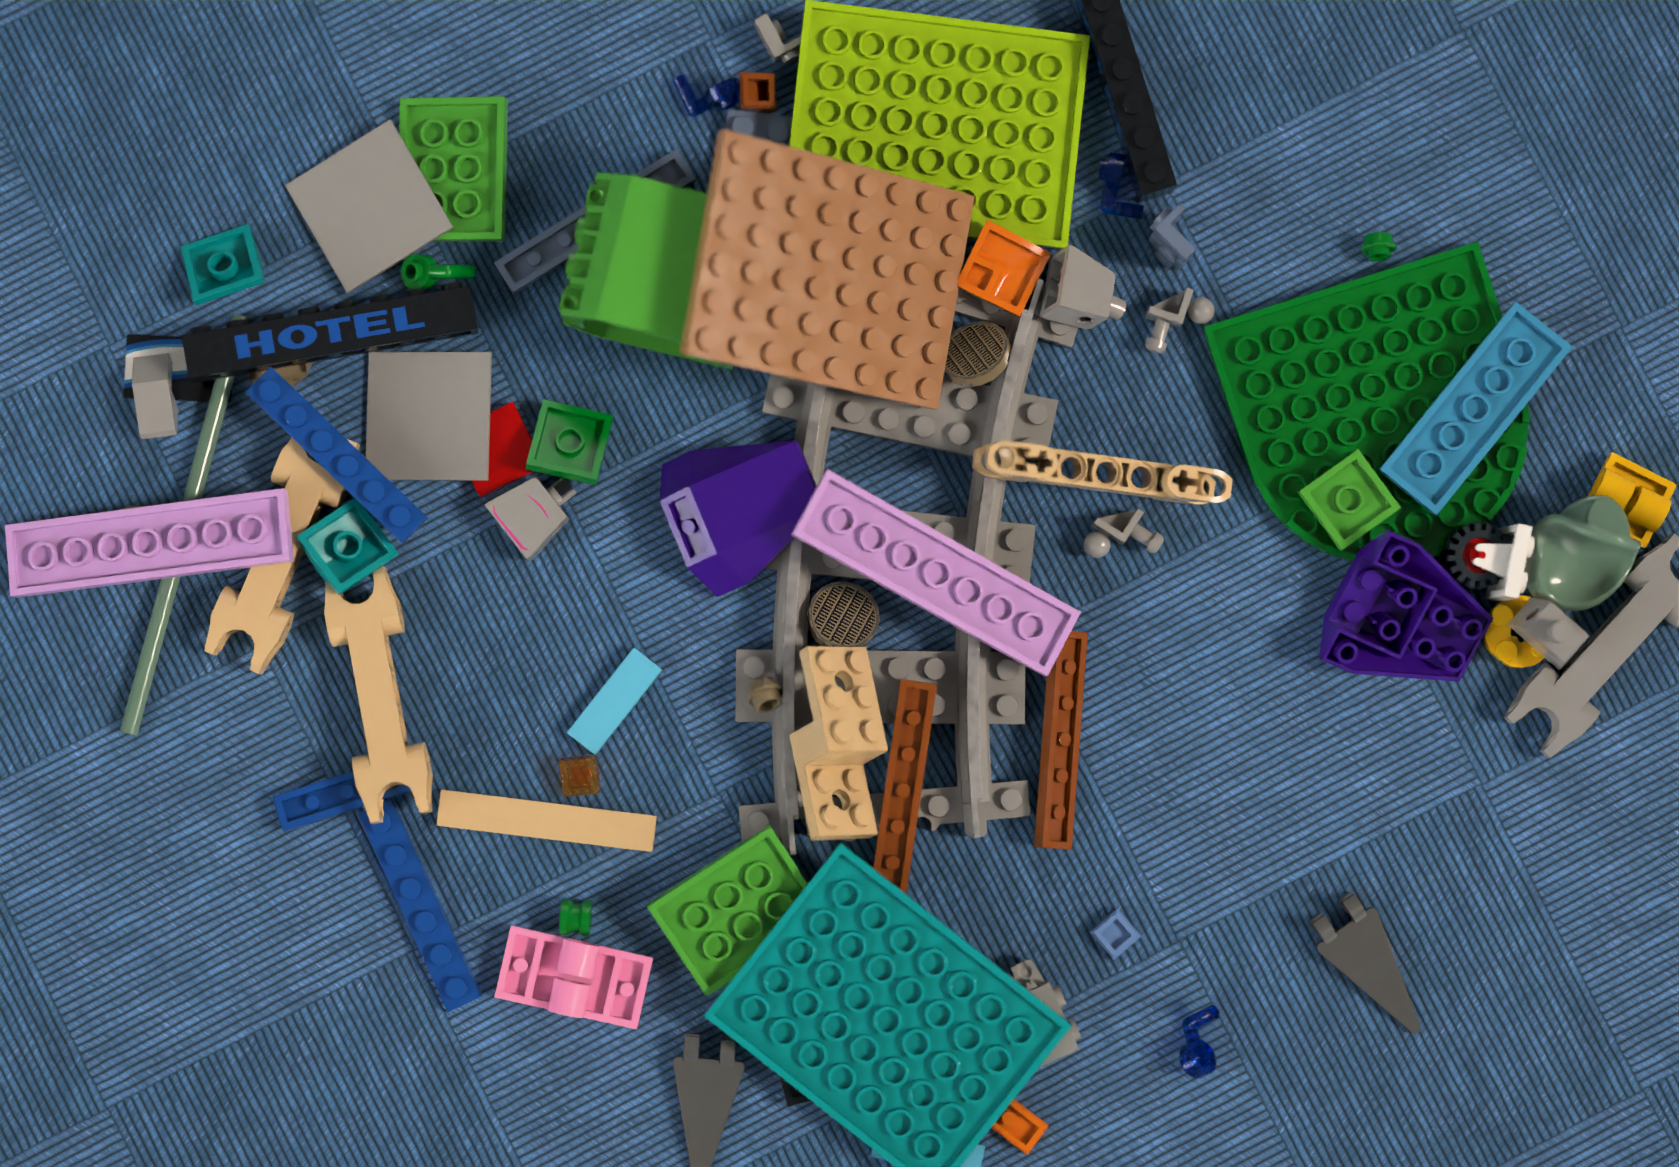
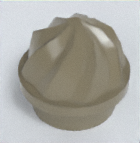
(765, 694)

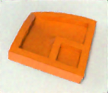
(1003, 269)

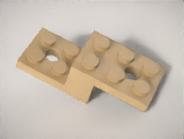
(838, 743)

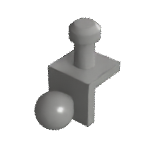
(1172, 313)
(1119, 528)

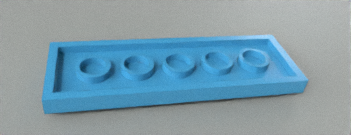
(1475, 408)

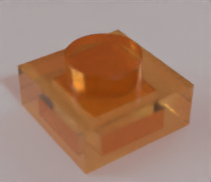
(579, 775)

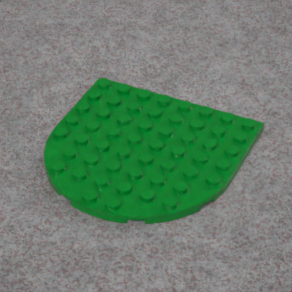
(1358, 374)

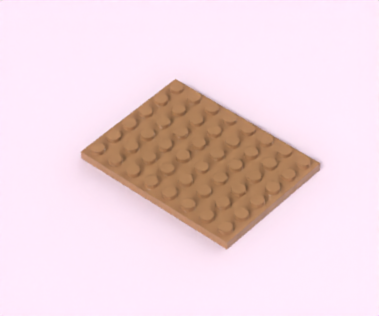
(826, 271)

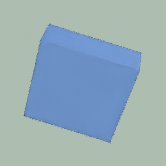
(1115, 933)

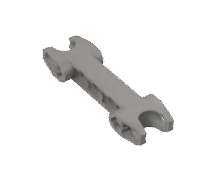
(1567, 692)

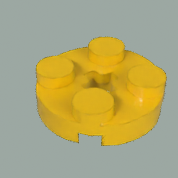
(1499, 639)

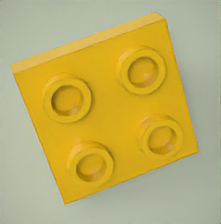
(1639, 493)

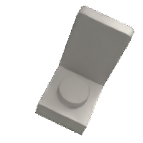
(772, 37)

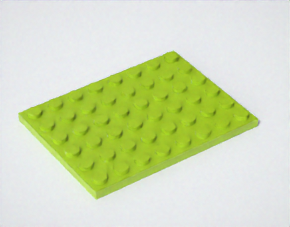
(948, 107)

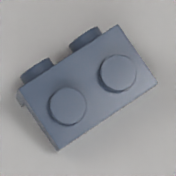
(1170, 244)

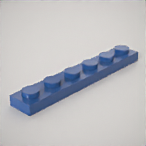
(336, 455)
(421, 908)

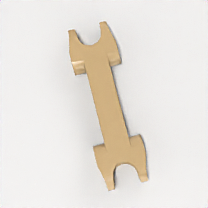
(1047, 462)
(258, 603)
(389, 755)

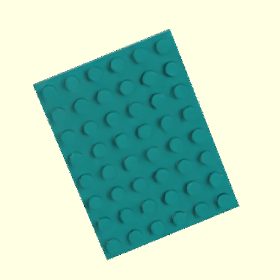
(887, 1017)

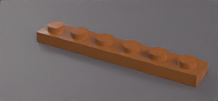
(1061, 745)
(904, 781)

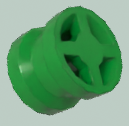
(575, 917)

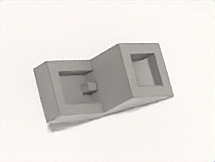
(153, 396)

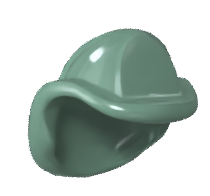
(1581, 554)

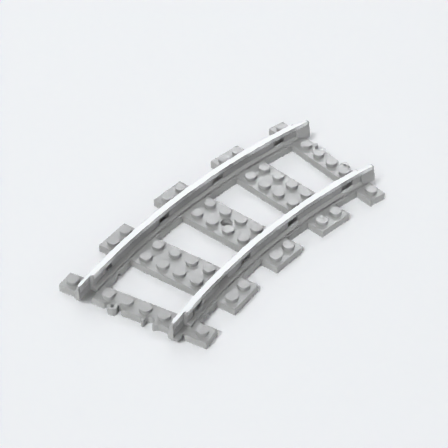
(971, 682)

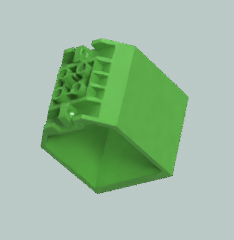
(635, 263)

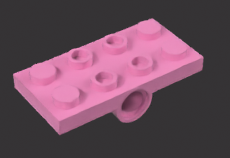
(574, 977)

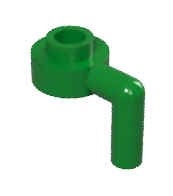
(422, 271)

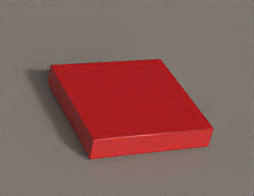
(507, 450)

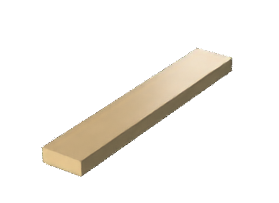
(546, 820)

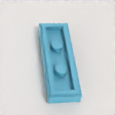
(614, 701)

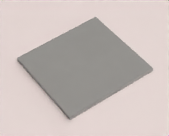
(369, 206)
(429, 415)

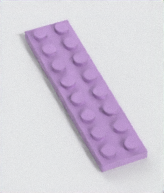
(149, 543)
(935, 573)

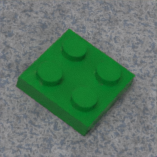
(569, 442)

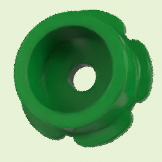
(1378, 246)

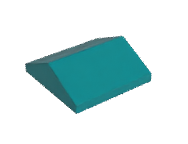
(222, 264)
(346, 546)

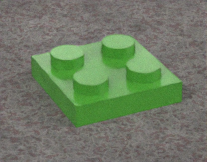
(1349, 500)

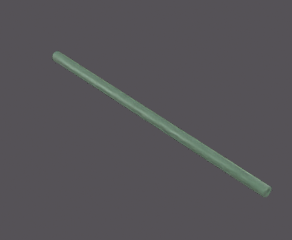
(168, 586)

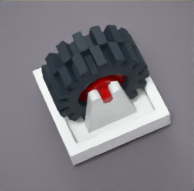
(1490, 558)

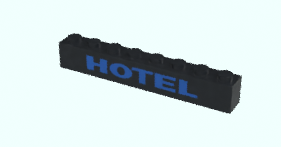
(1127, 98)
(329, 333)

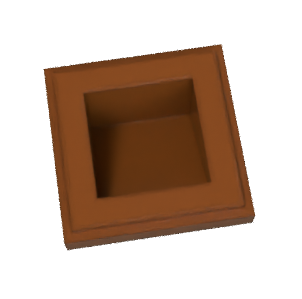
(757, 91)

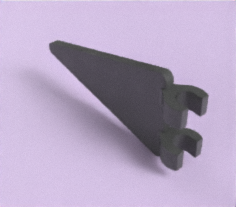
(1366, 958)
(706, 1095)

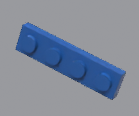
(323, 801)

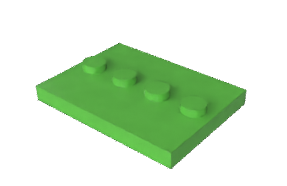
(463, 158)
(728, 907)

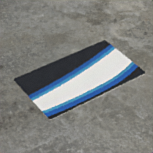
(181, 386)

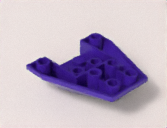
(735, 508)
(1401, 615)

